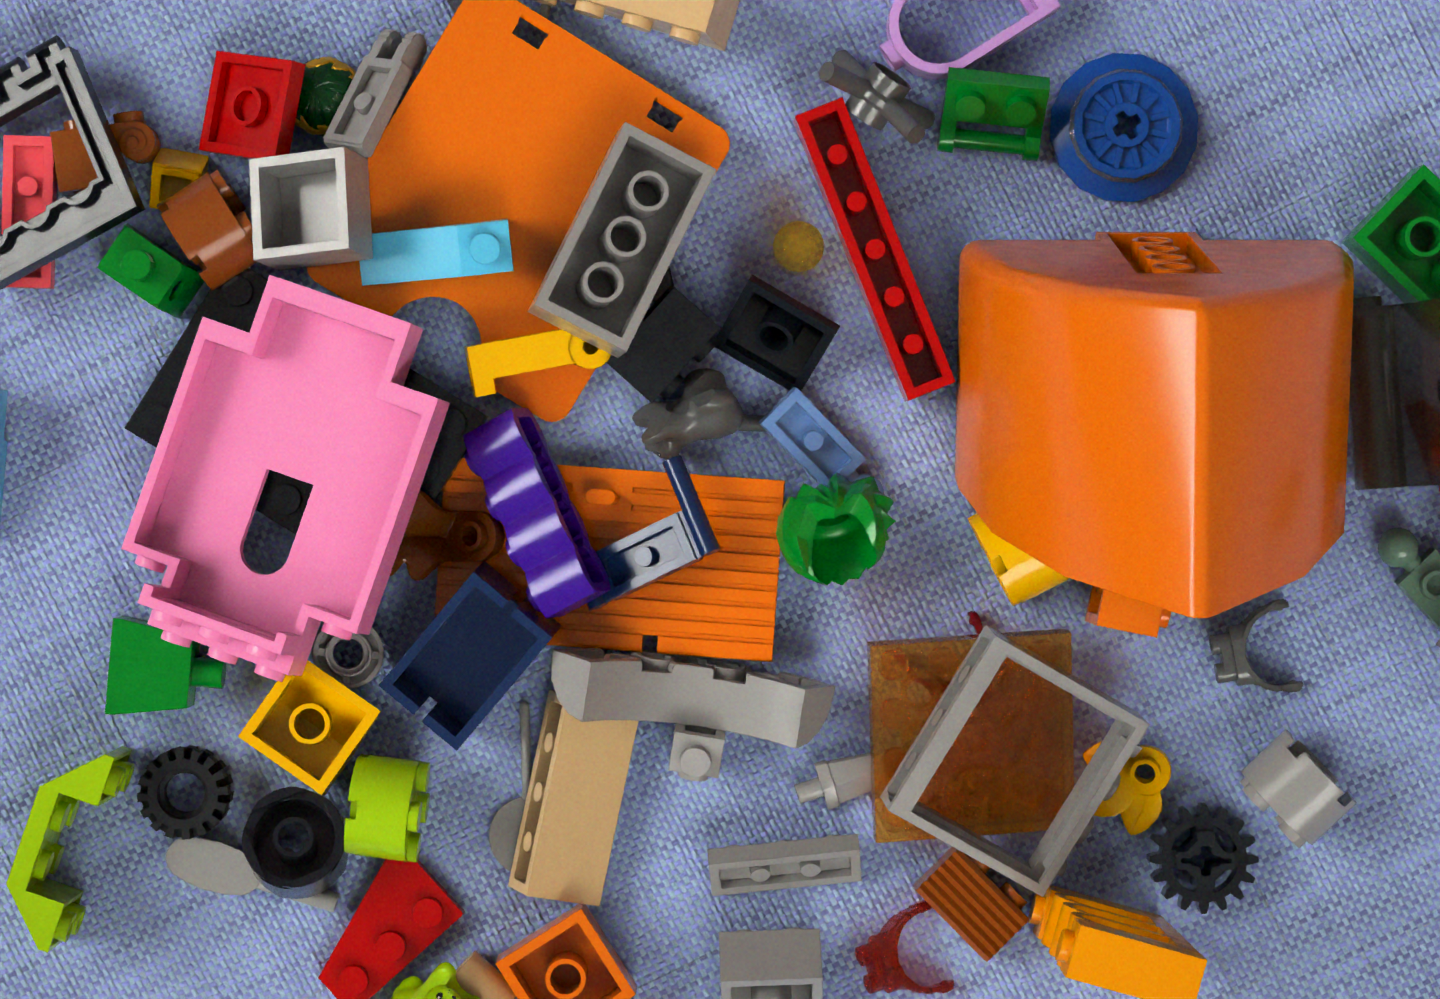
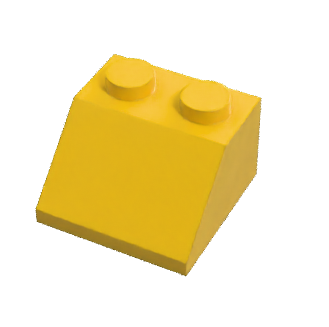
(310, 726)

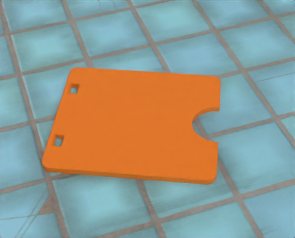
(512, 138)

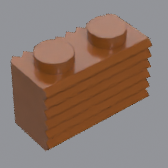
(973, 902)

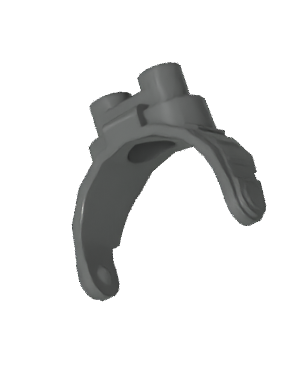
(1232, 652)

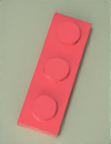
(27, 189)

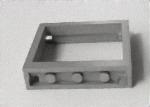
(946, 721)

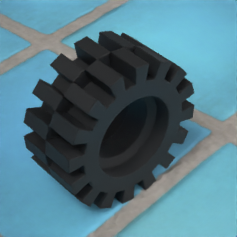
(155, 799)

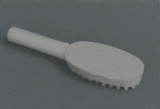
(225, 870)

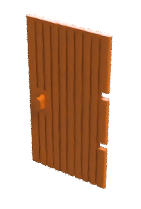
(704, 610)

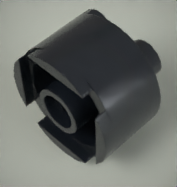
(267, 843)

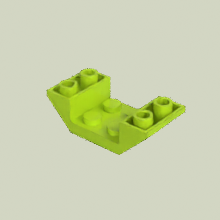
(48, 906)

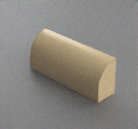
(572, 806)

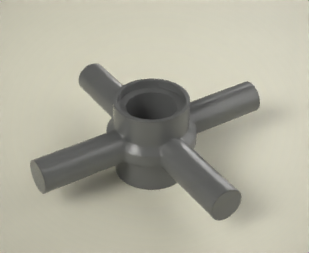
(877, 96)

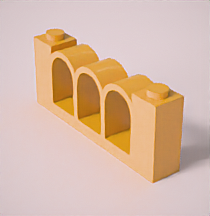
(1116, 946)

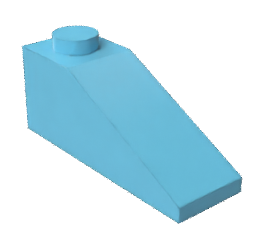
(439, 253)

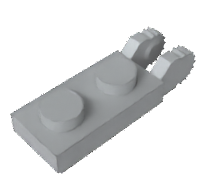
(375, 91)

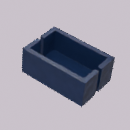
(470, 655)

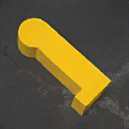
(526, 355)

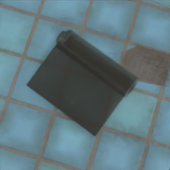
(1395, 393)

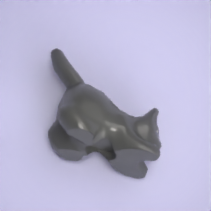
(702, 413)

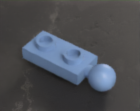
(813, 439)

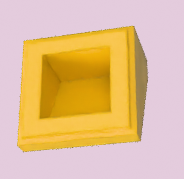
(174, 171)

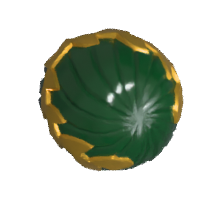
(321, 93)

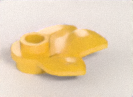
(1137, 798)

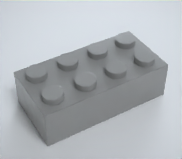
(622, 240)

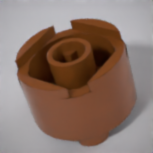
(211, 227)

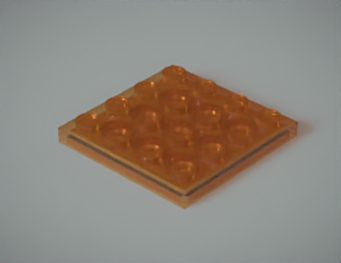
(1010, 757)

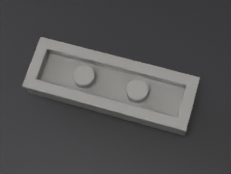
(784, 864)

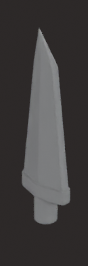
(837, 780)

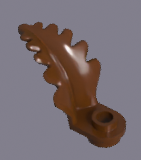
(445, 536)

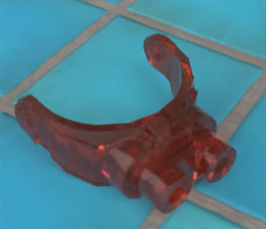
(882, 958)

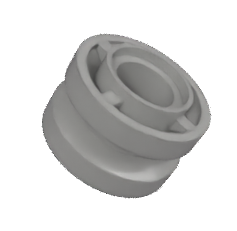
(357, 674)

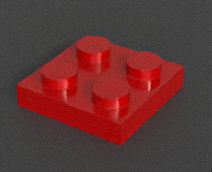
(251, 106)

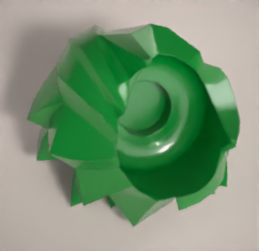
(834, 529)

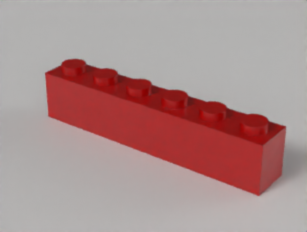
(873, 249)

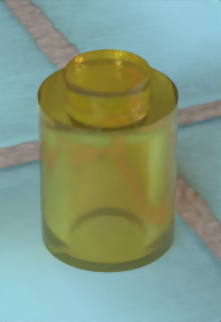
(797, 248)

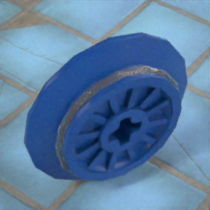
(1113, 164)

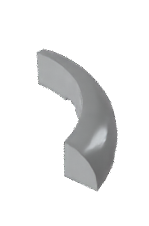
(691, 693)

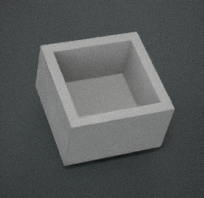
(310, 208)

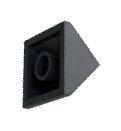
(775, 334)

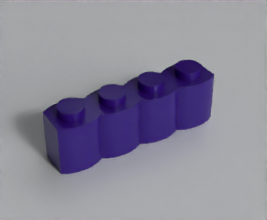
(538, 517)

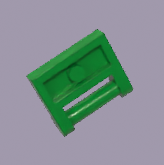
(993, 100)

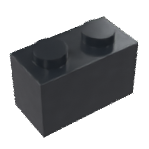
(664, 344)

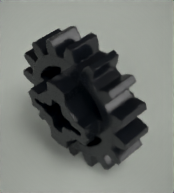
(1203, 879)

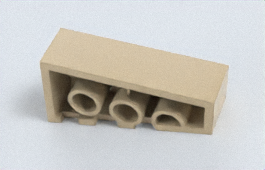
(684, 20)

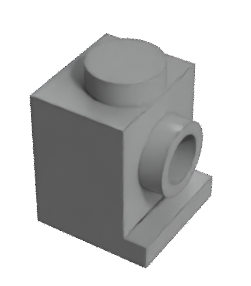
(696, 752)

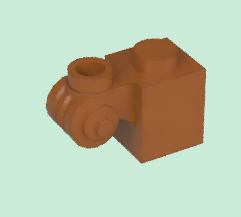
(72, 161)

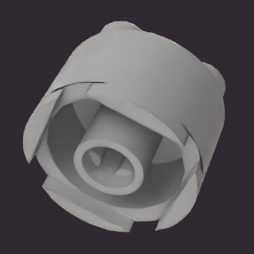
(1296, 789)

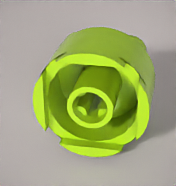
(387, 807)

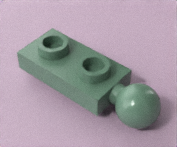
(1422, 574)

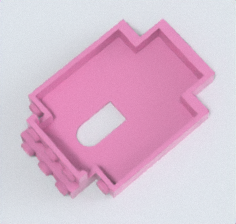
(302, 396)

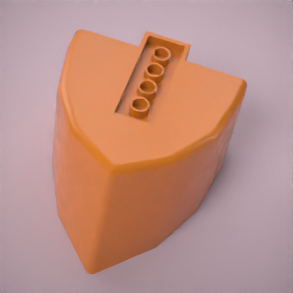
(1157, 409)

